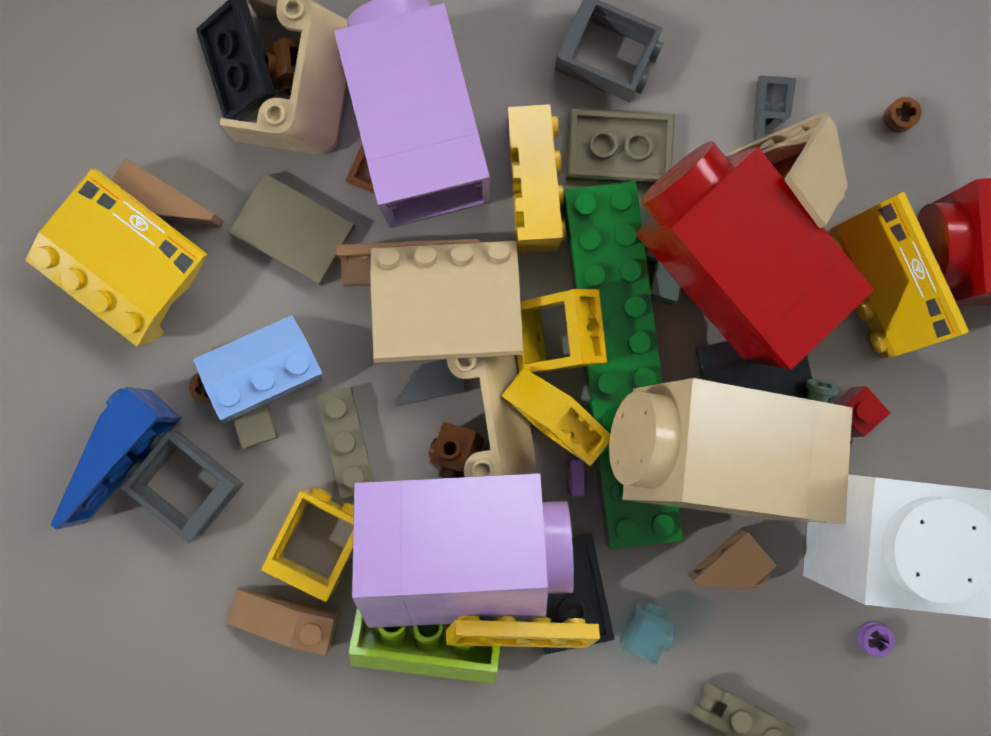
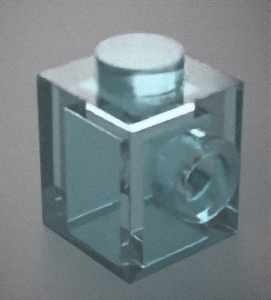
(648, 632)

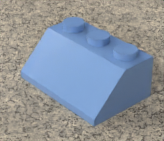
(257, 369)

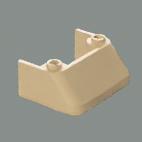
(319, 88)
(810, 163)
(507, 429)

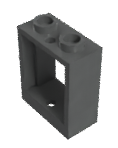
(621, 23)
(209, 510)

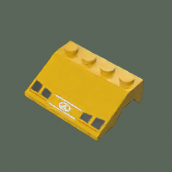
(116, 257)
(910, 294)

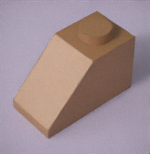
(735, 564)

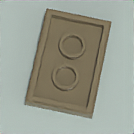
(619, 146)
(291, 228)

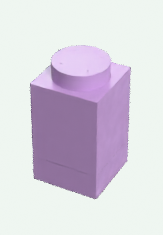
(413, 110)
(458, 550)

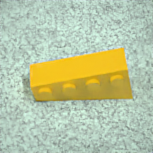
(534, 179)

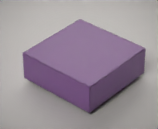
(575, 477)

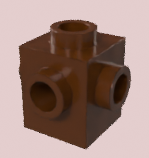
(281, 63)
(453, 448)

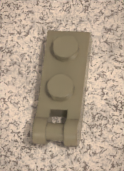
(737, 715)

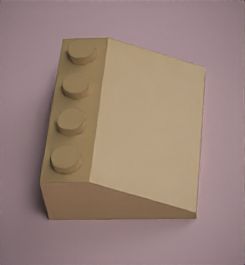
(445, 301)

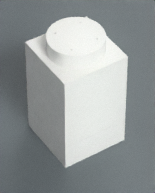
(907, 547)

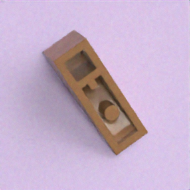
(162, 198)
(285, 621)

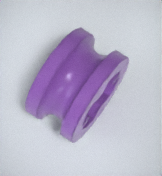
(887, 643)

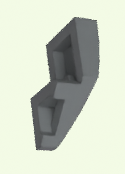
(772, 103)
(430, 382)

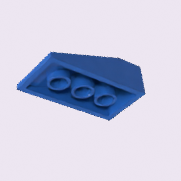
(116, 444)

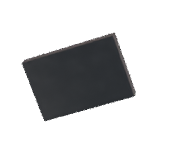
(235, 60)
(724, 365)
(588, 595)

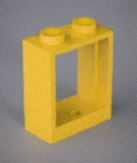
(585, 346)
(557, 416)
(299, 575)

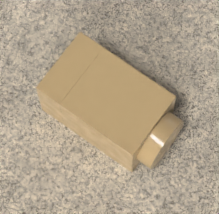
(733, 451)

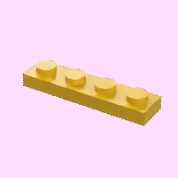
(507, 632)

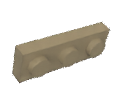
(345, 439)

